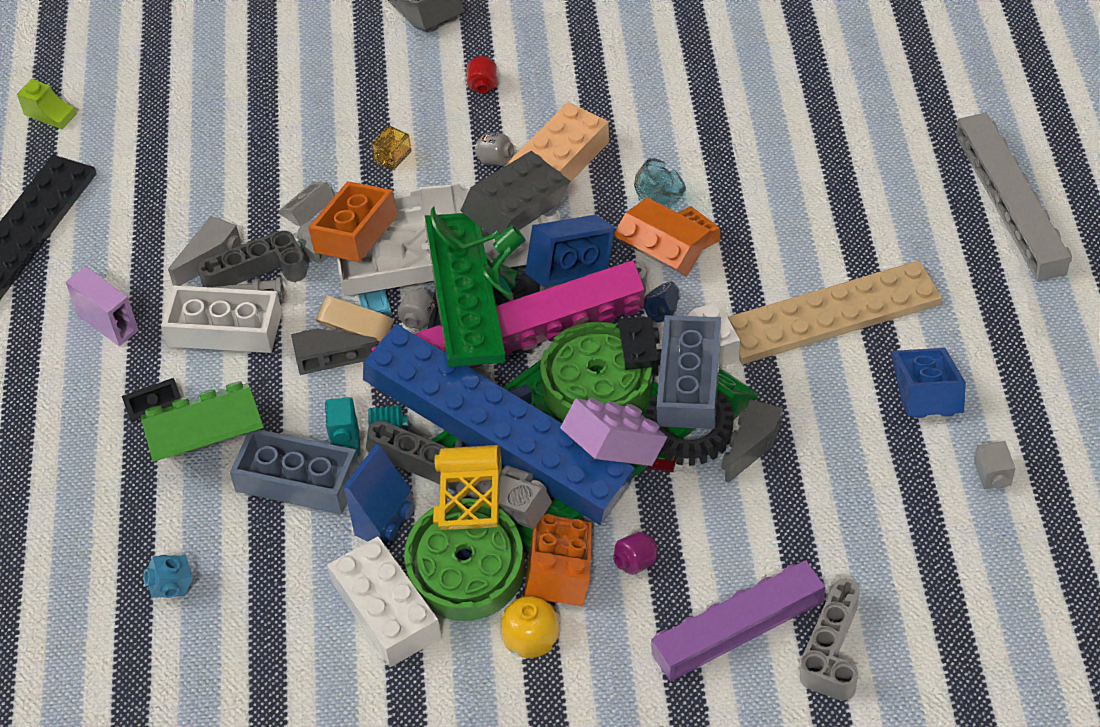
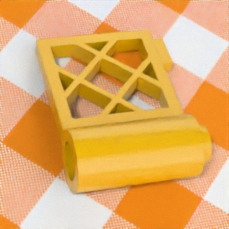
(465, 465)

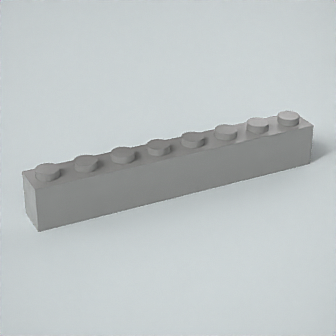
(1013, 197)

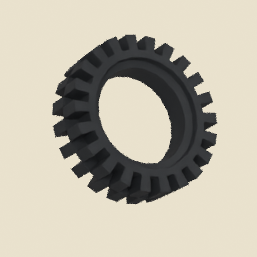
(701, 447)

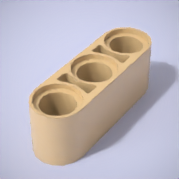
(353, 319)

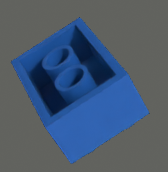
(569, 249)

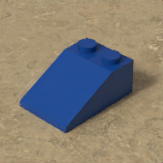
(929, 382)
(378, 498)

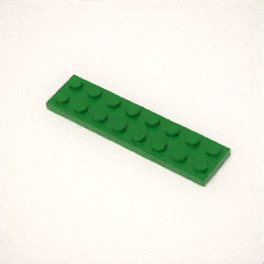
(464, 295)

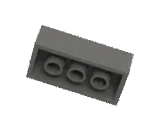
(515, 194)

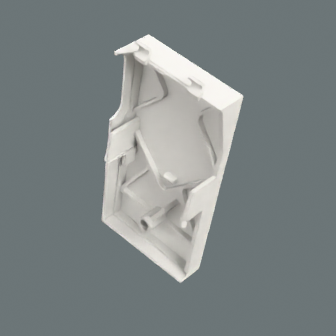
(401, 252)

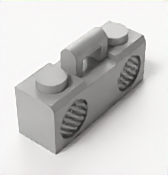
(519, 496)

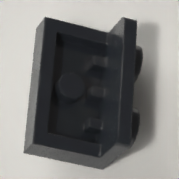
(639, 344)

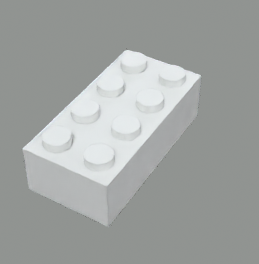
(222, 319)
(384, 601)

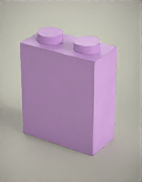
(102, 306)

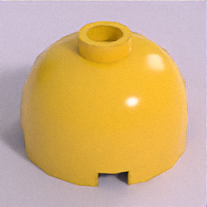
(529, 627)

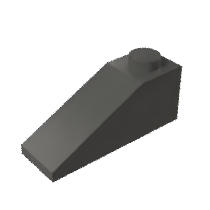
(329, 349)

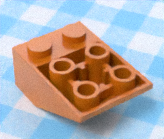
(559, 560)

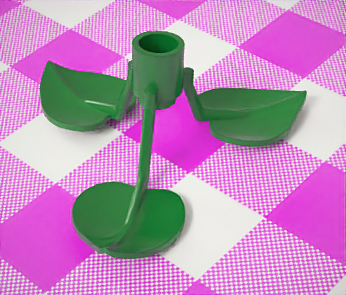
(499, 276)

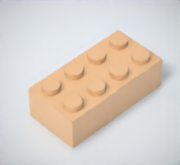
(569, 140)

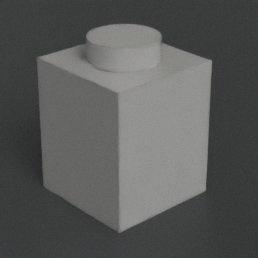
(994, 465)

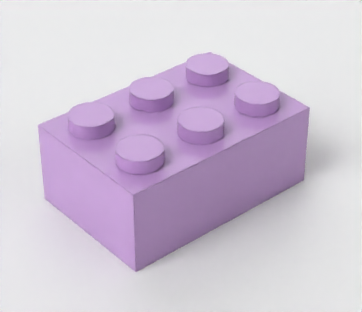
(613, 431)

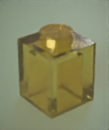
(391, 147)

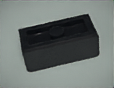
(159, 394)

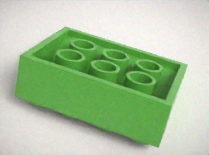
(200, 421)

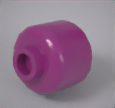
(635, 553)

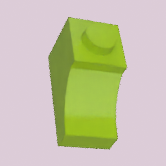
(44, 105)

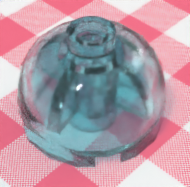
(658, 183)

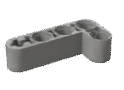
(832, 634)

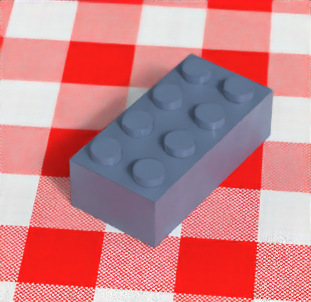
(689, 372)
(294, 470)

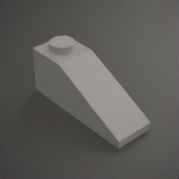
(211, 239)

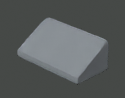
(307, 203)

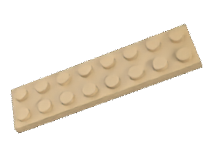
(834, 311)

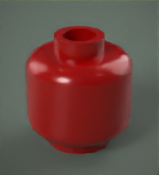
(481, 74)

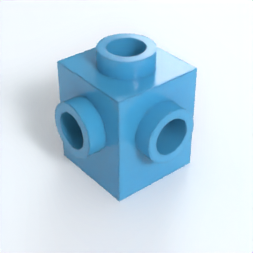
(168, 576)

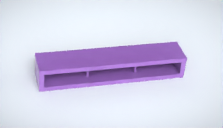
(737, 620)

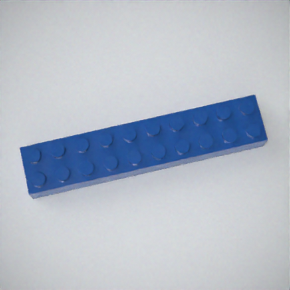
(490, 415)

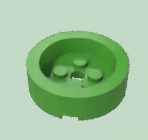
(568, 373)
(474, 585)

